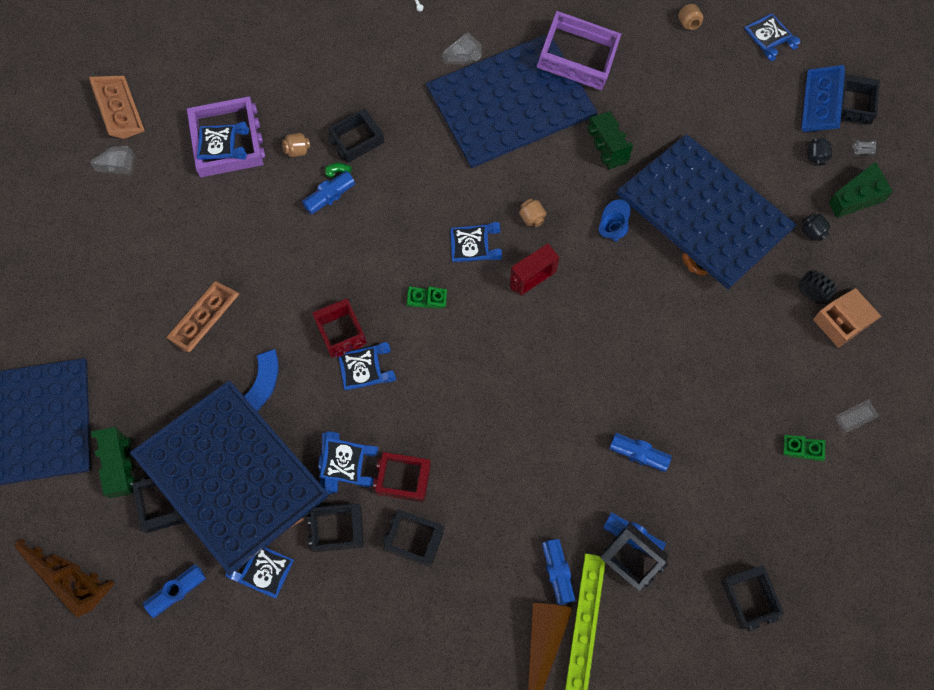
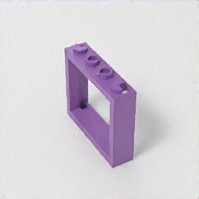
(574, 70)
(228, 164)

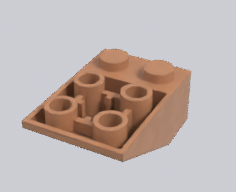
(846, 317)

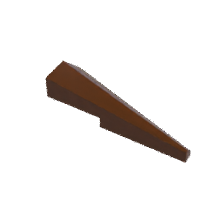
(67, 581)
(547, 631)

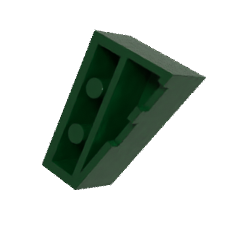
(609, 140)
(862, 192)
(115, 462)

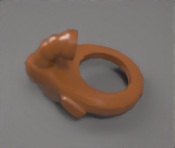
(692, 265)

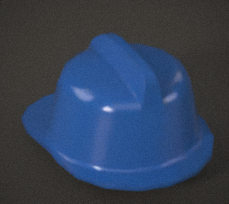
(615, 220)

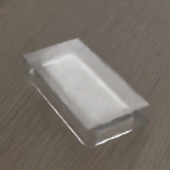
(856, 416)

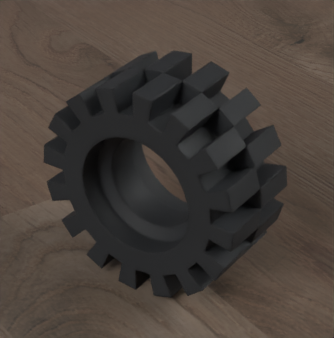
(817, 287)

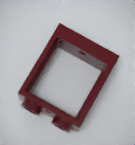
(533, 269)
(333, 313)
(419, 495)

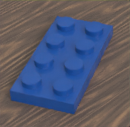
(823, 98)

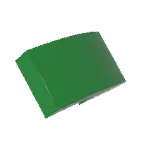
(426, 298)
(804, 448)

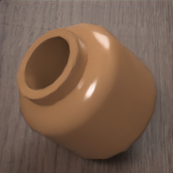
(690, 17)
(295, 145)
(532, 213)

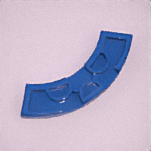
(266, 379)

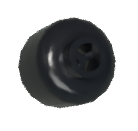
(819, 151)
(816, 227)

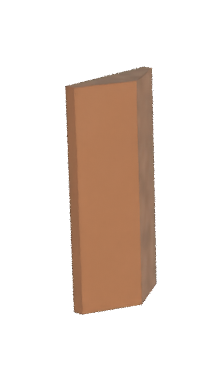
(116, 106)
(202, 316)

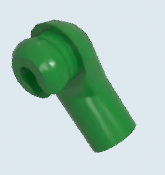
(336, 167)

